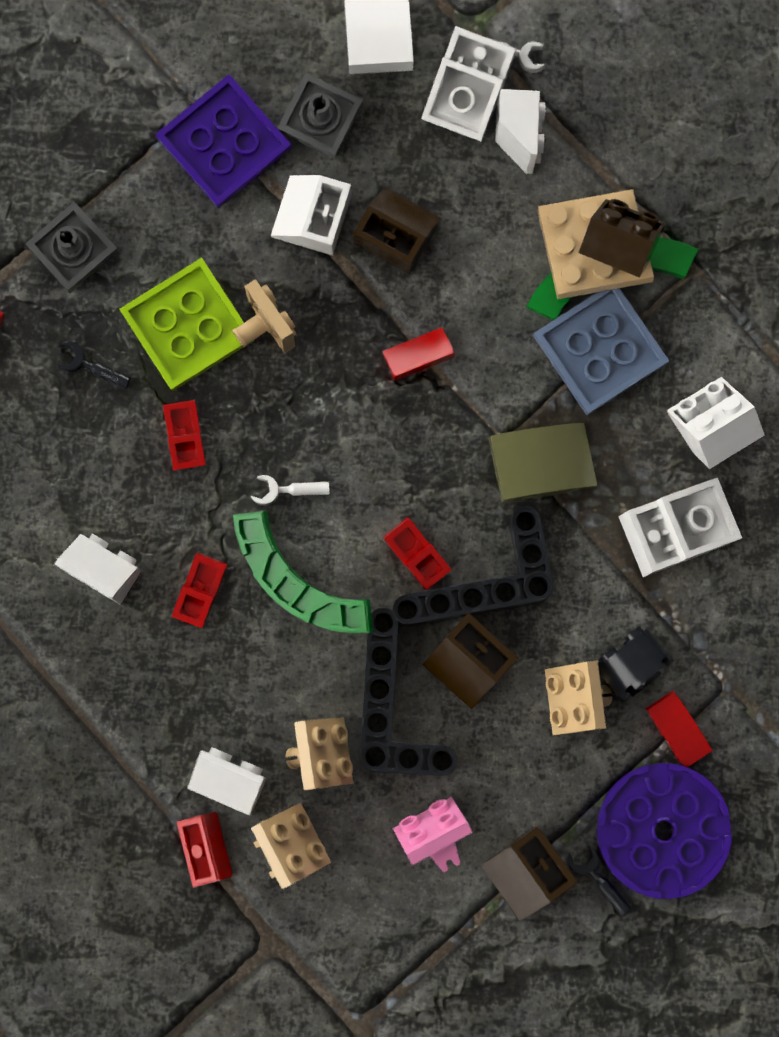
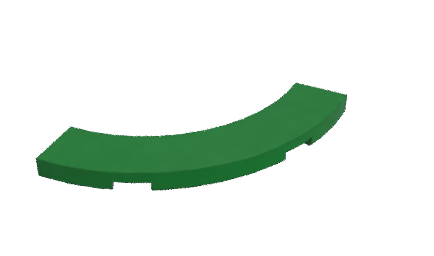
(668, 257)
(289, 588)

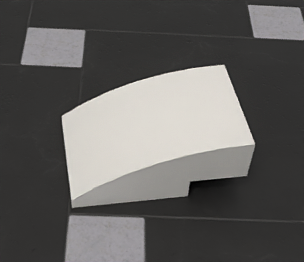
(378, 36)
(468, 83)
(680, 527)

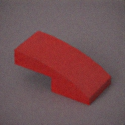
(184, 435)
(416, 553)
(199, 590)
(678, 729)

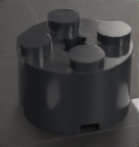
(634, 664)

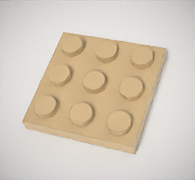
(563, 233)

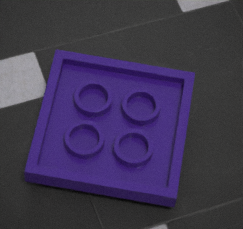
(223, 141)

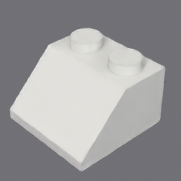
(98, 567)

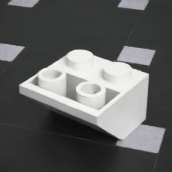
(518, 125)
(312, 212)
(716, 422)
(227, 782)

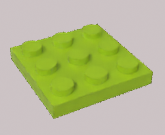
(185, 324)

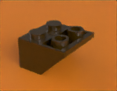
(395, 229)
(622, 237)
(470, 661)
(529, 873)

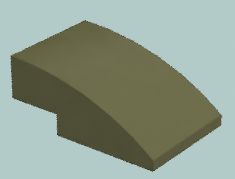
(542, 461)

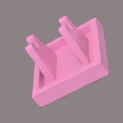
(434, 833)

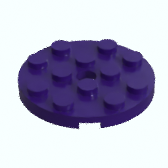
(698, 839)

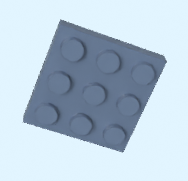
(600, 348)

